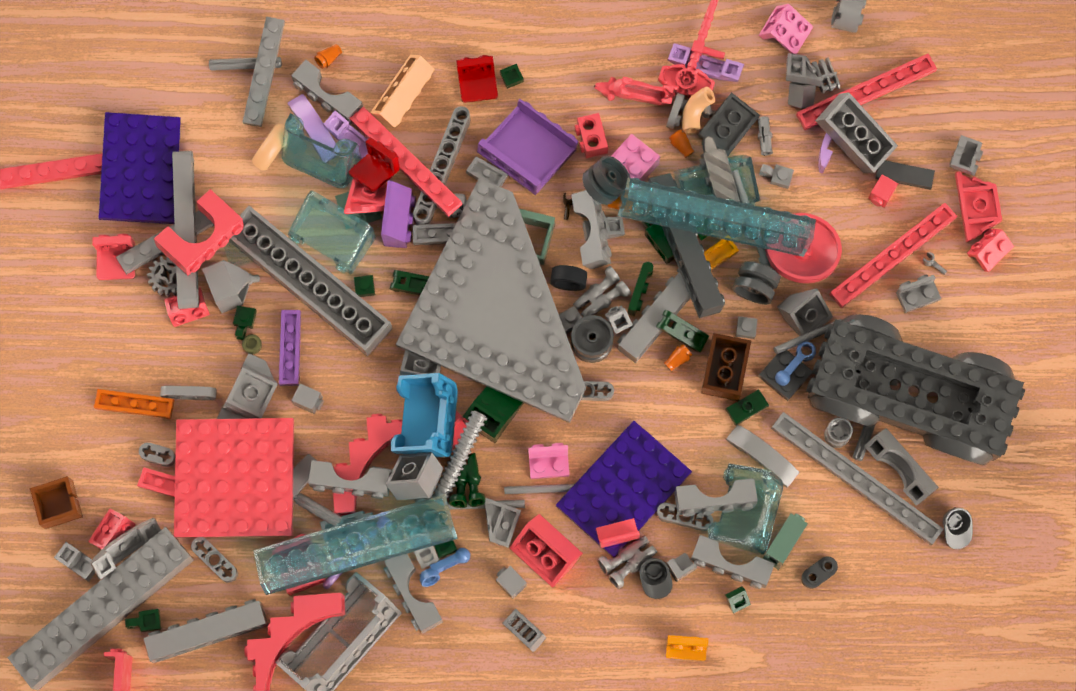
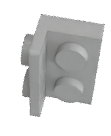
(918, 293)

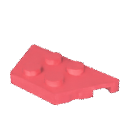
(364, 200)
(978, 205)

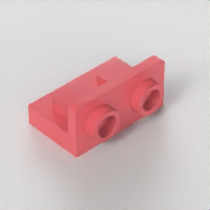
(183, 316)
(110, 528)

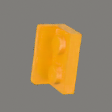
(686, 648)

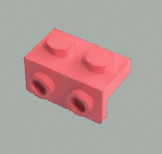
(990, 248)

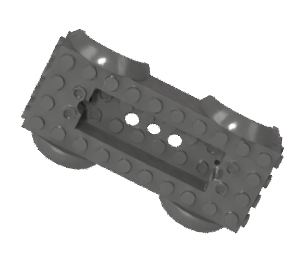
(973, 389)

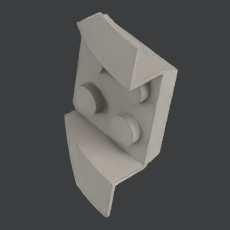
(250, 391)

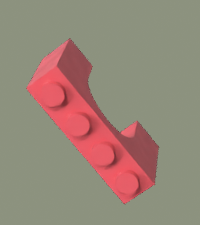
(191, 255)

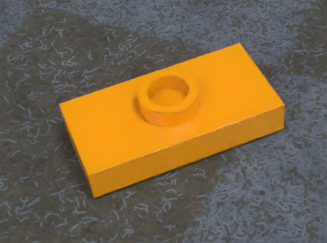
(720, 252)

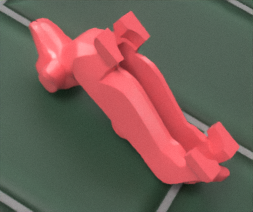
(636, 91)

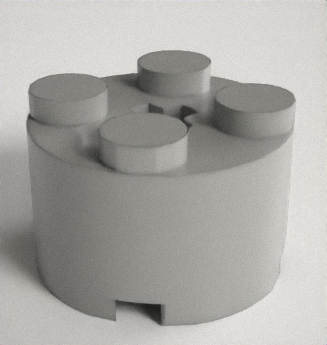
(848, 15)

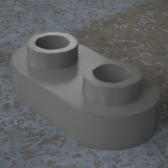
(820, 572)

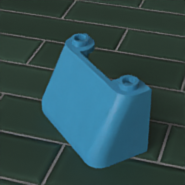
(427, 415)

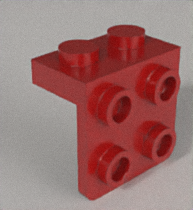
(477, 78)
(376, 166)

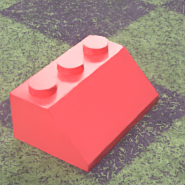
(545, 550)

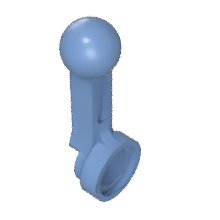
(783, 377)
(431, 575)

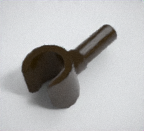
(567, 203)

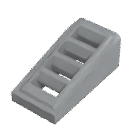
(536, 642)

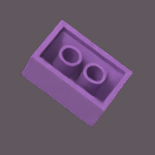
(397, 215)

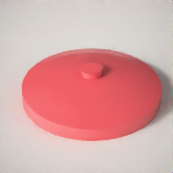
(818, 260)

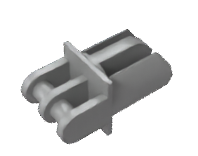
(825, 70)

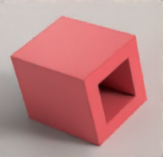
(882, 191)

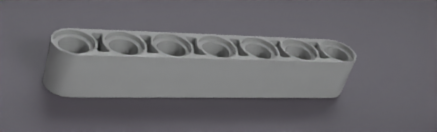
(444, 158)

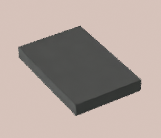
(729, 123)

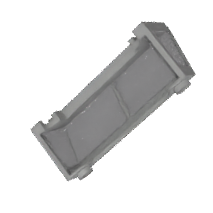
(341, 640)

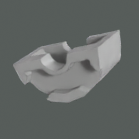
(966, 155)

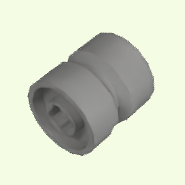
(838, 432)

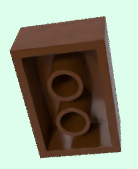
(726, 367)

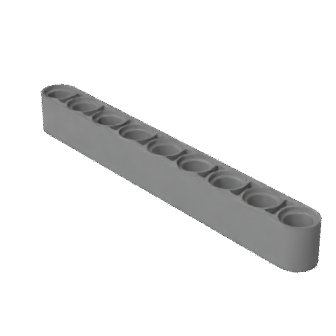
(185, 223)

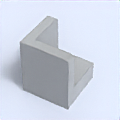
(801, 95)
(681, 566)

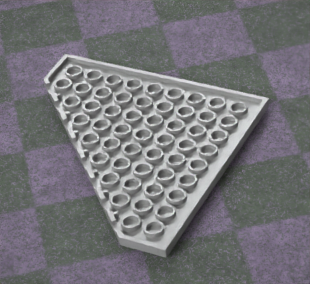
(493, 311)

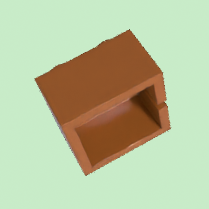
(56, 502)

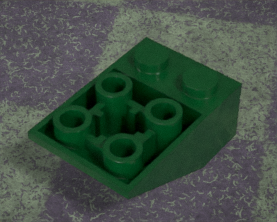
(497, 408)

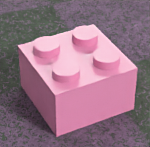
(637, 158)

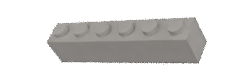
(644, 330)
(206, 631)

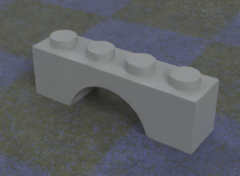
(309, 78)
(596, 249)
(323, 477)
(916, 482)
(691, 501)
(755, 572)
(424, 613)

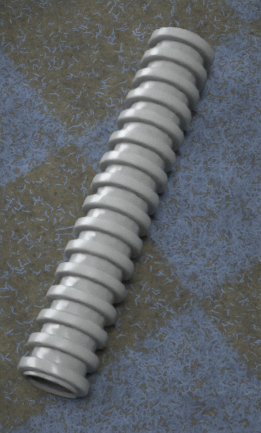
(460, 454)

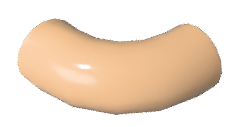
(694, 109)
(270, 148)

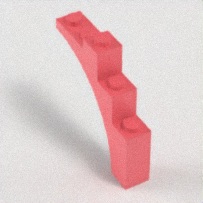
(362, 455)
(283, 630)

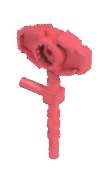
(689, 79)

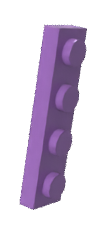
(290, 348)

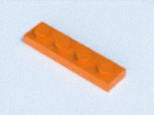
(134, 404)

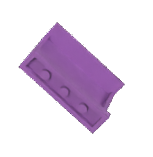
(528, 147)

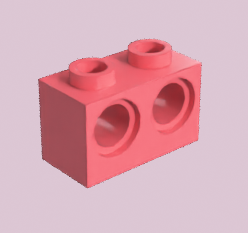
(594, 135)

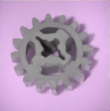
(159, 279)

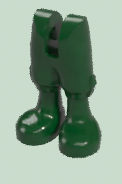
(468, 475)

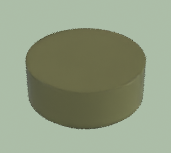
(252, 344)

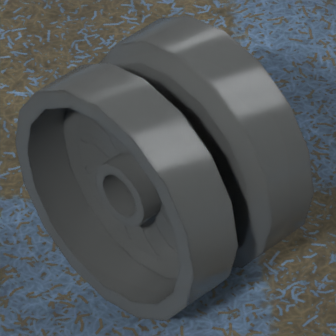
(605, 179)
(756, 282)
(592, 327)

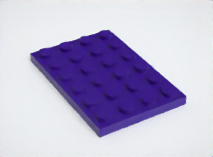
(138, 168)
(624, 484)

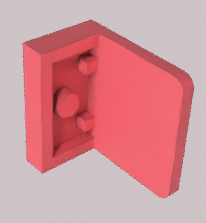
(107, 250)

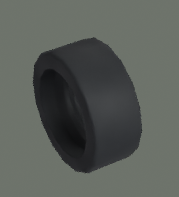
(568, 278)

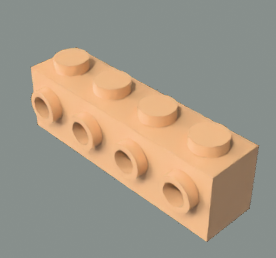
(402, 91)

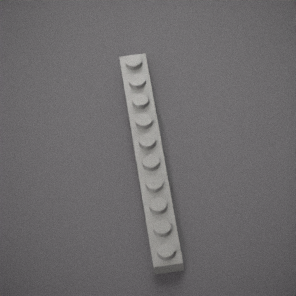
(857, 478)

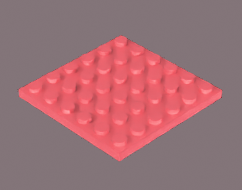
(234, 477)

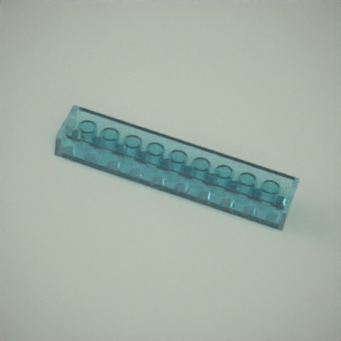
(716, 217)
(354, 544)

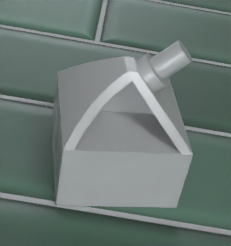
(228, 284)
(414, 476)

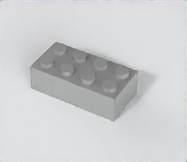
(856, 133)

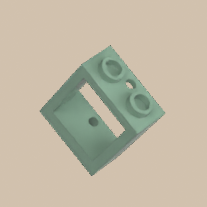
(542, 221)
(785, 540)

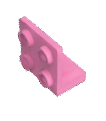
(787, 28)
(548, 461)

